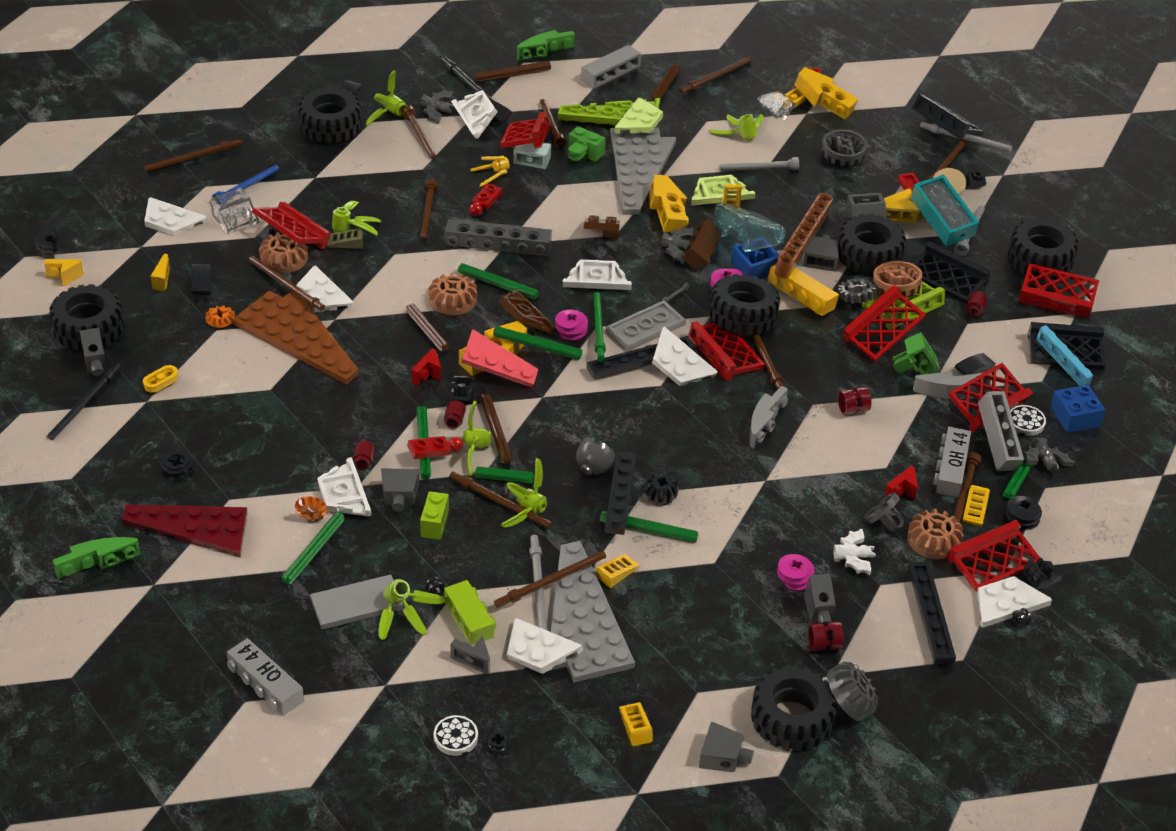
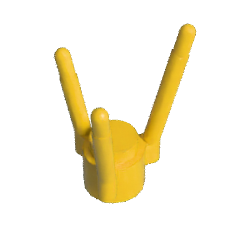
(500, 164)

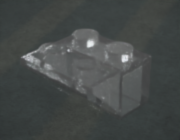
(233, 211)

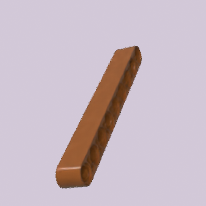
(802, 236)

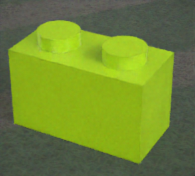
(434, 515)

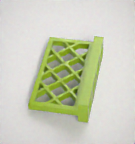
(926, 302)

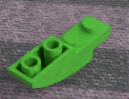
(541, 44)
(99, 552)

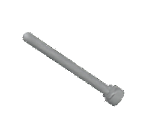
(792, 164)
(962, 247)

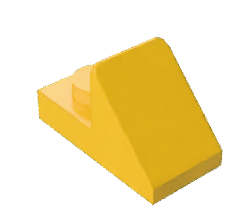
(66, 269)

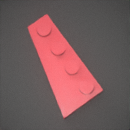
(493, 358)

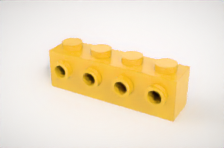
(805, 290)

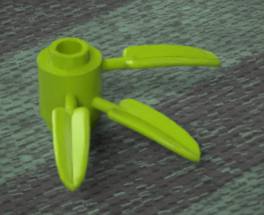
(390, 102)
(747, 124)
(341, 219)
(475, 437)
(528, 498)
(397, 592)

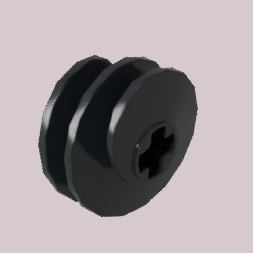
(1025, 511)

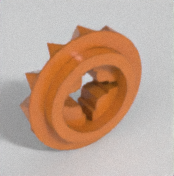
(213, 319)
(315, 504)

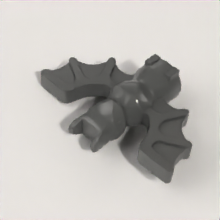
(436, 103)
(675, 242)
(1047, 455)

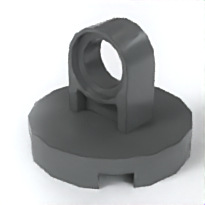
(886, 512)

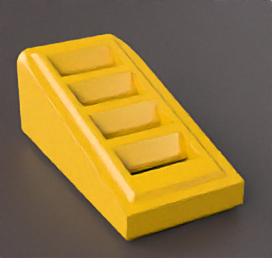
(732, 189)
(160, 274)
(976, 495)
(611, 580)
(636, 725)

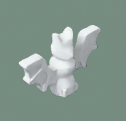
(851, 552)

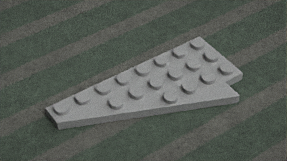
(636, 161)
(586, 618)

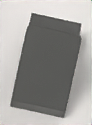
(475, 657)

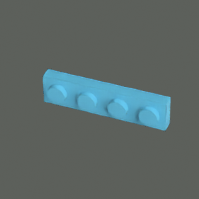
(1064, 356)

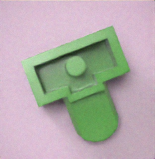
(585, 145)
(918, 356)

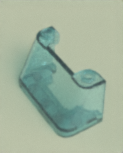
(751, 227)

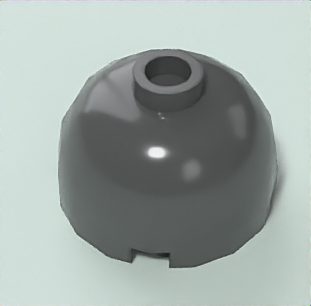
(593, 457)

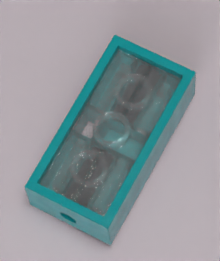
(944, 210)

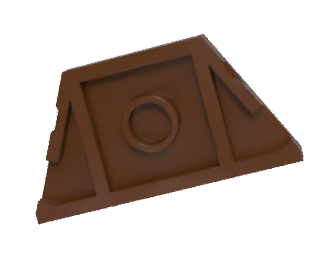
(526, 312)

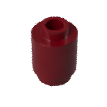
(976, 304)
(454, 414)
(363, 455)

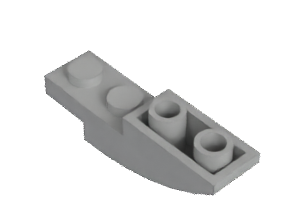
(942, 383)
(764, 415)

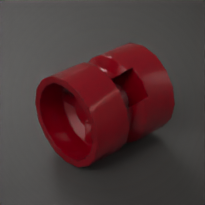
(855, 400)
(818, 636)

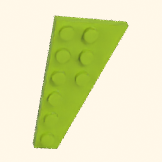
(609, 113)

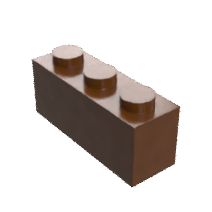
(702, 244)

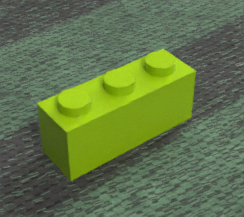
(469, 612)

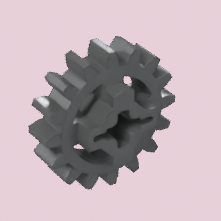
(857, 290)

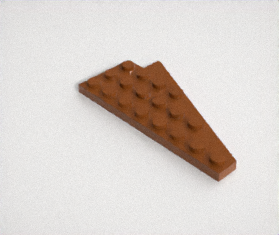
(296, 330)

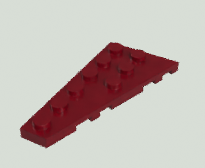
(196, 525)

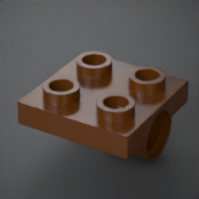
(609, 225)

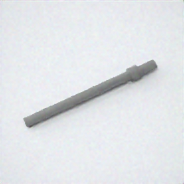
(934, 128)
(535, 554)

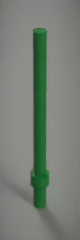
(600, 346)

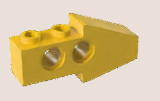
(821, 90)
(669, 203)
(902, 208)
(512, 347)

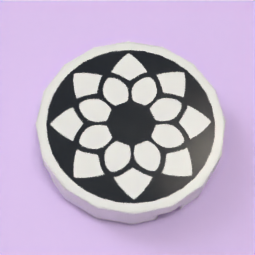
(1028, 420)
(455, 735)

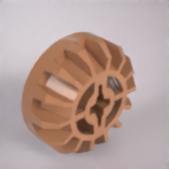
(278, 255)
(899, 273)
(449, 298)
(929, 535)

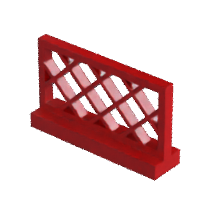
(527, 132)
(294, 224)
(1057, 301)
(870, 317)
(717, 354)
(1013, 400)
(983, 544)

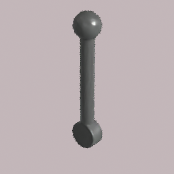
(685, 287)

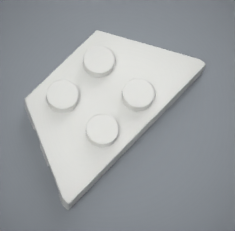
(476, 112)
(170, 218)
(597, 275)
(320, 286)
(679, 360)
(343, 490)
(1003, 597)
(538, 647)

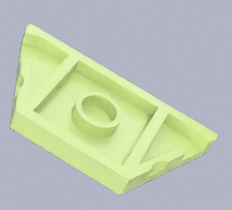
(640, 118)
(710, 190)

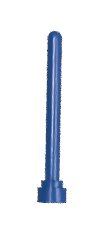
(251, 181)

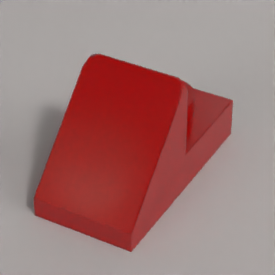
(427, 366)
(904, 483)

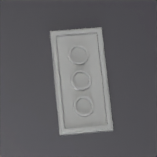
(645, 325)
(352, 602)

